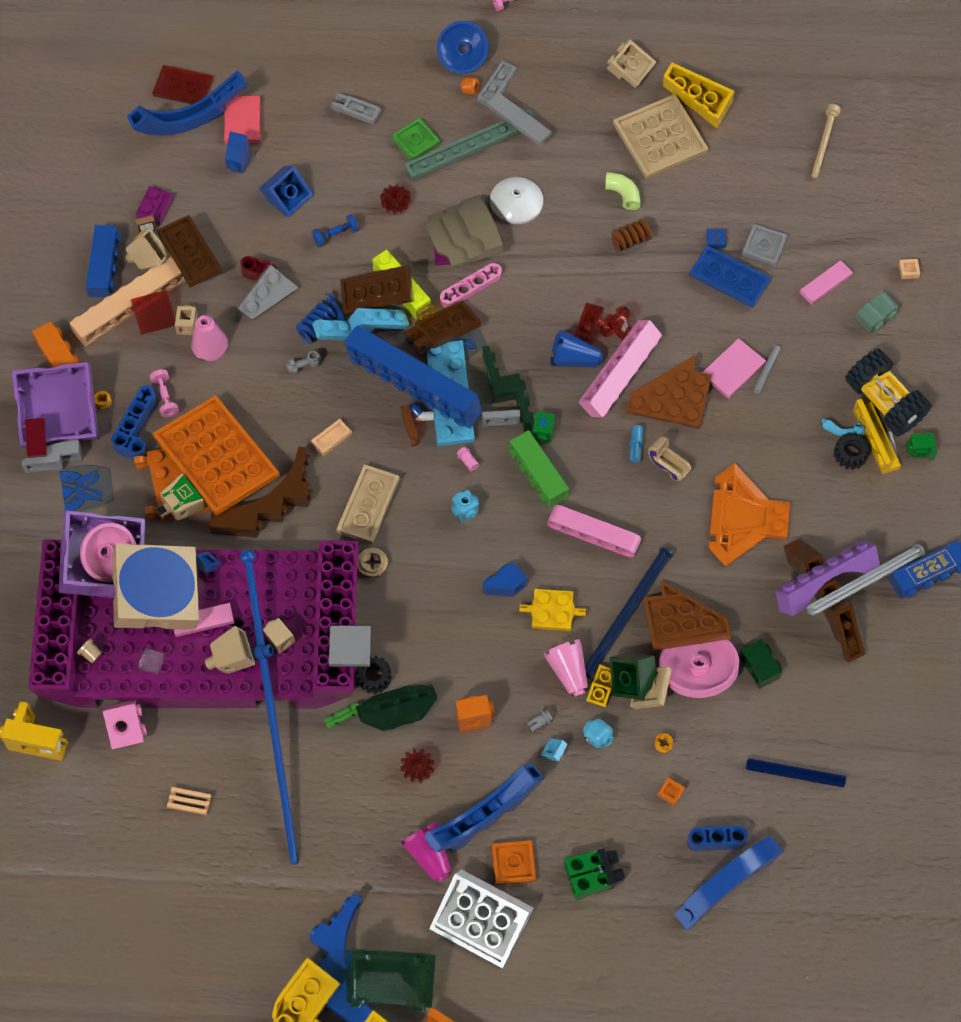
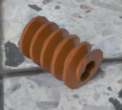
(630, 233)

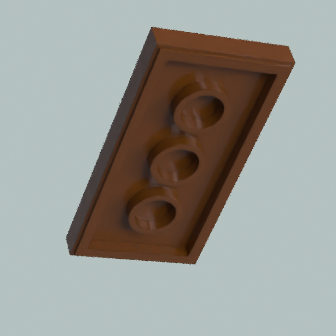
(189, 251)
(377, 289)

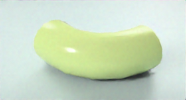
(625, 188)

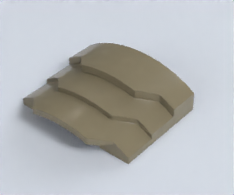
(464, 232)

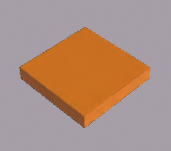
(513, 862)

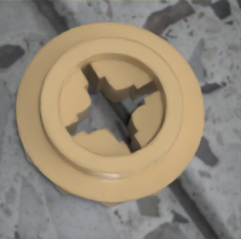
(366, 557)

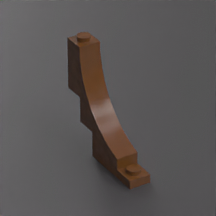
(839, 616)

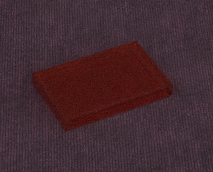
(182, 85)

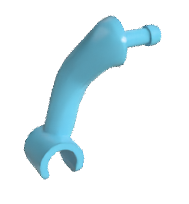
(829, 426)

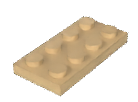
(368, 504)

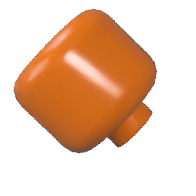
(470, 85)

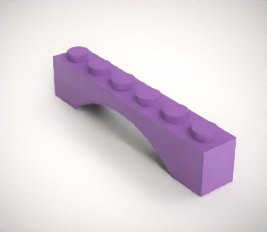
(797, 594)

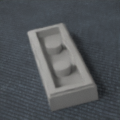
(497, 82)

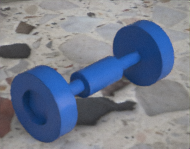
(351, 223)

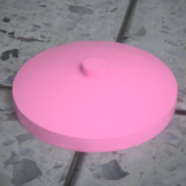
(701, 668)

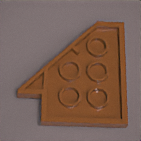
(673, 396)
(682, 621)

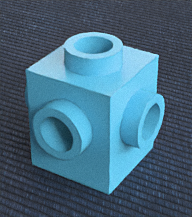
(465, 505)

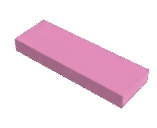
(826, 282)
(210, 618)

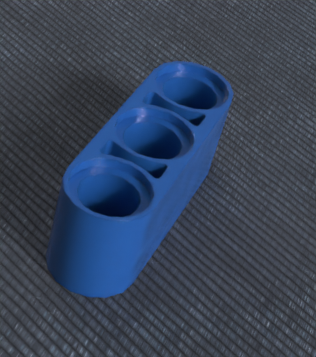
(709, 844)

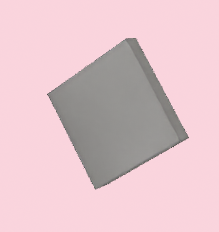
(764, 245)
(350, 646)

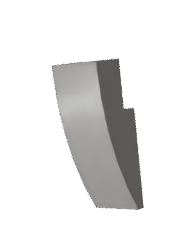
(56, 455)

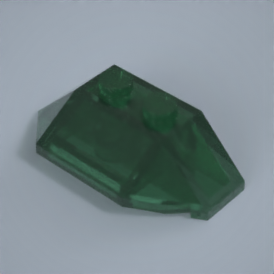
(397, 706)

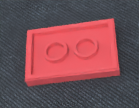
(243, 117)

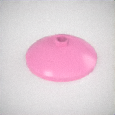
(102, 536)

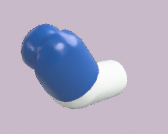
(418, 414)

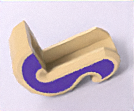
(668, 460)

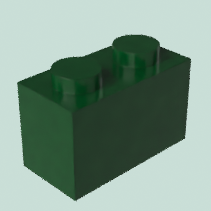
(761, 663)

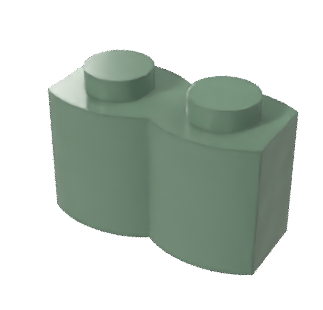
(877, 312)

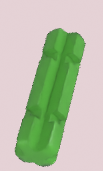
(341, 716)

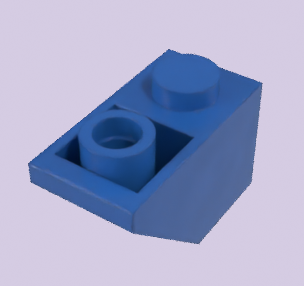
(506, 582)

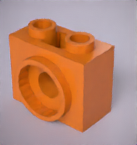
(474, 713)

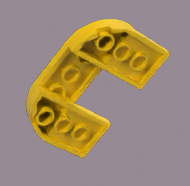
(308, 995)

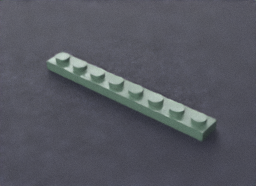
(461, 148)

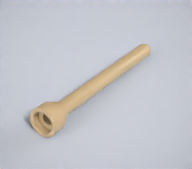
(832, 113)

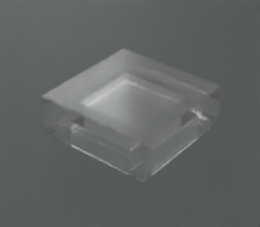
(151, 661)

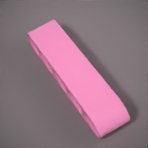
(594, 531)

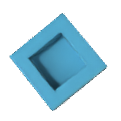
(554, 749)

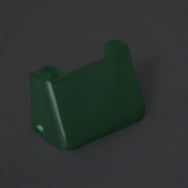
(389, 978)

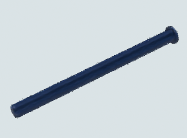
(627, 611)

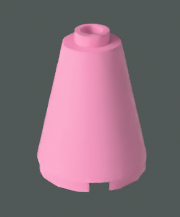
(208, 339)
(569, 666)

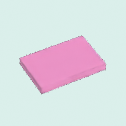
(734, 368)

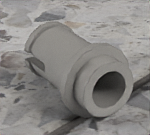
(540, 720)

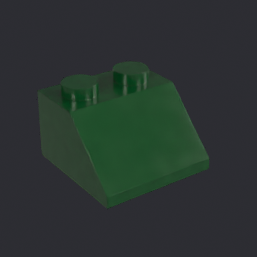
(632, 675)

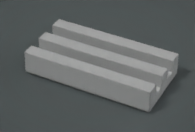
(501, 418)

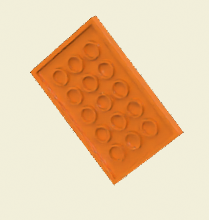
(216, 455)

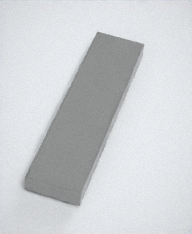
(518, 119)

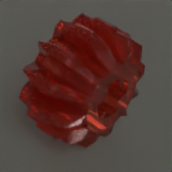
(395, 198)
(416, 772)

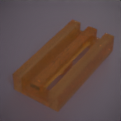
(409, 425)

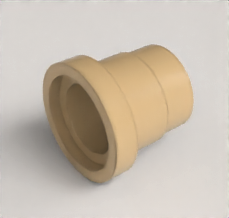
(89, 651)

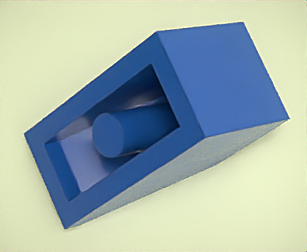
(237, 152)

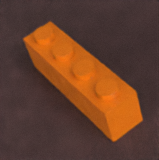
(52, 345)

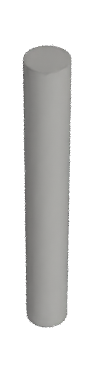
(766, 370)

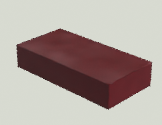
(36, 437)

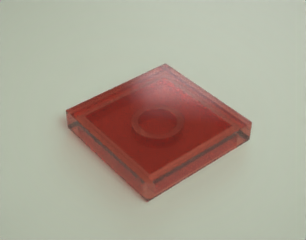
(153, 312)

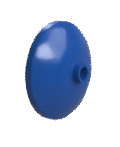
(454, 38)

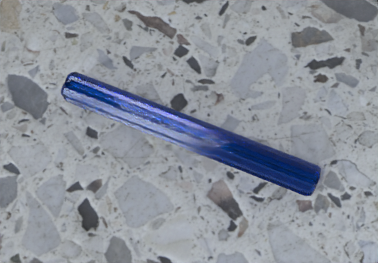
(795, 772)

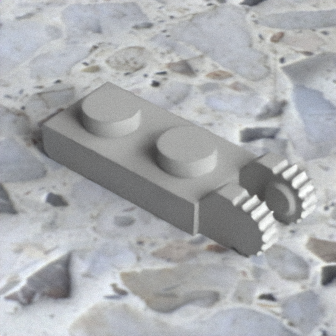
(356, 108)

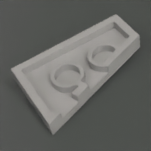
(266, 292)

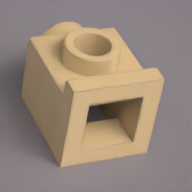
(185, 320)

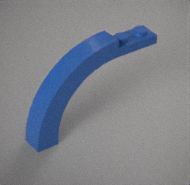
(189, 117)

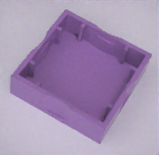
(59, 396)
(75, 525)

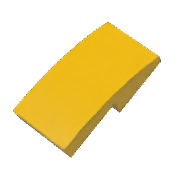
(600, 687)

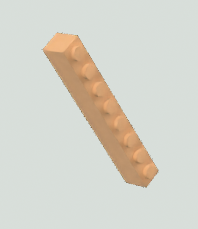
(118, 307)

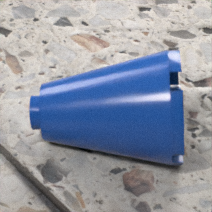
(574, 352)

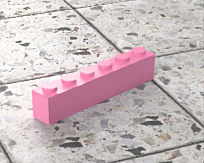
(620, 368)

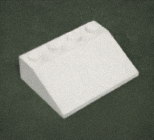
(481, 918)

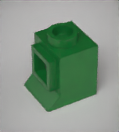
(921, 446)

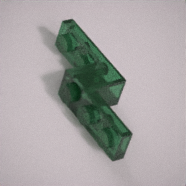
(507, 388)

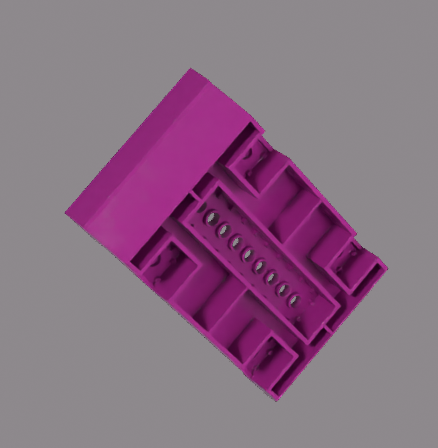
(297, 586)

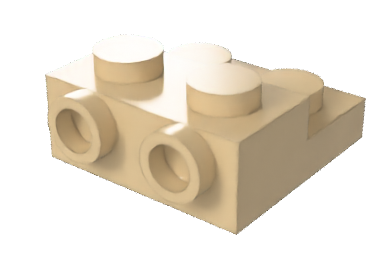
(630, 63)

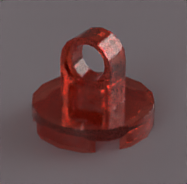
(616, 323)

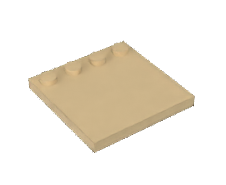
(660, 136)

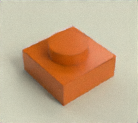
(671, 791)

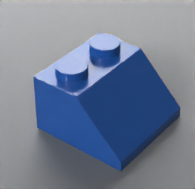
(286, 190)

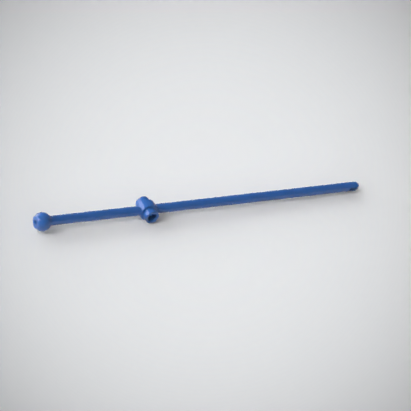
(262, 653)

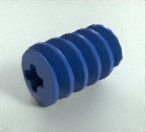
(305, 328)

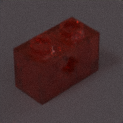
(589, 323)

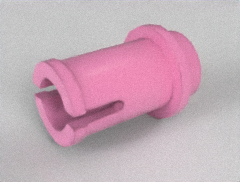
(465, 455)

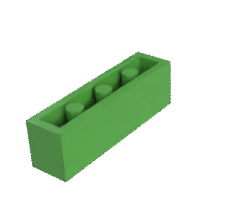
(538, 468)

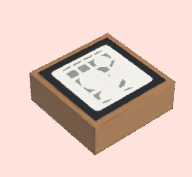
(145, 222)

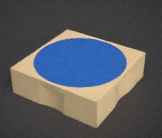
(155, 586)

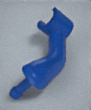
(338, 312)

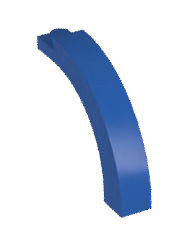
(728, 879)

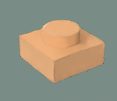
(909, 268)

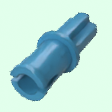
(636, 443)

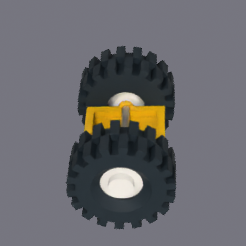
(887, 393)

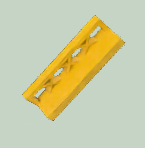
(876, 437)

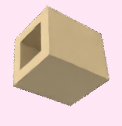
(278, 635)

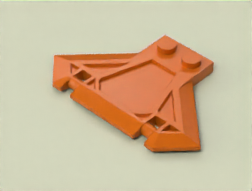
(743, 516)

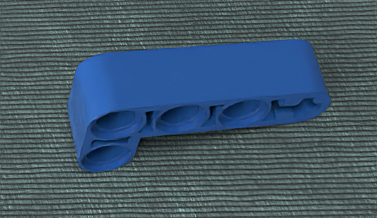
(144, 401)

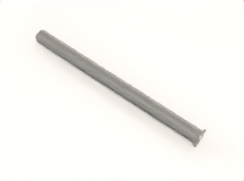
(869, 578)

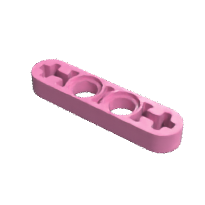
(469, 283)

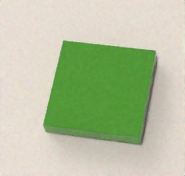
(416, 139)

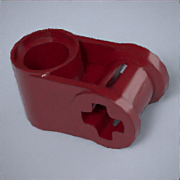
(258, 267)

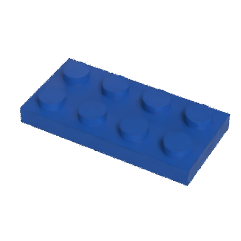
(730, 276)

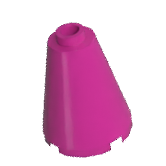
(433, 863)

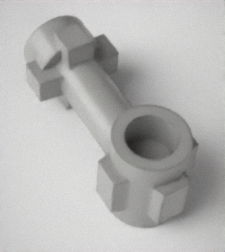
(313, 360)

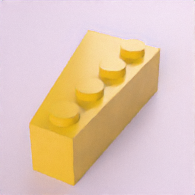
(699, 93)

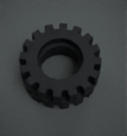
(851, 461)
(374, 686)

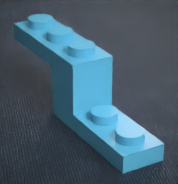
(365, 318)

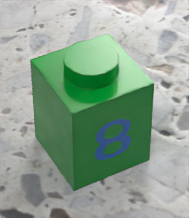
(543, 427)

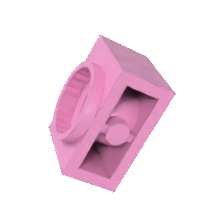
(129, 713)

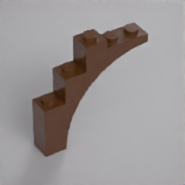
(248, 519)

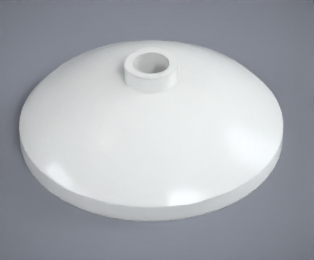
(516, 208)

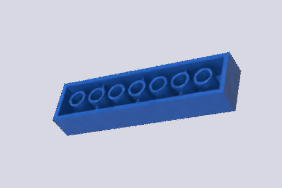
(413, 377)

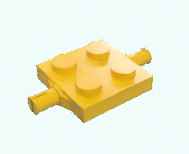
(552, 610)

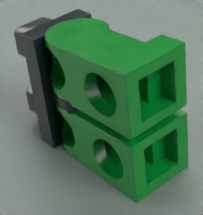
(592, 872)

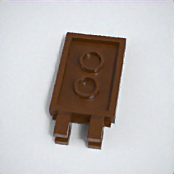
(442, 327)

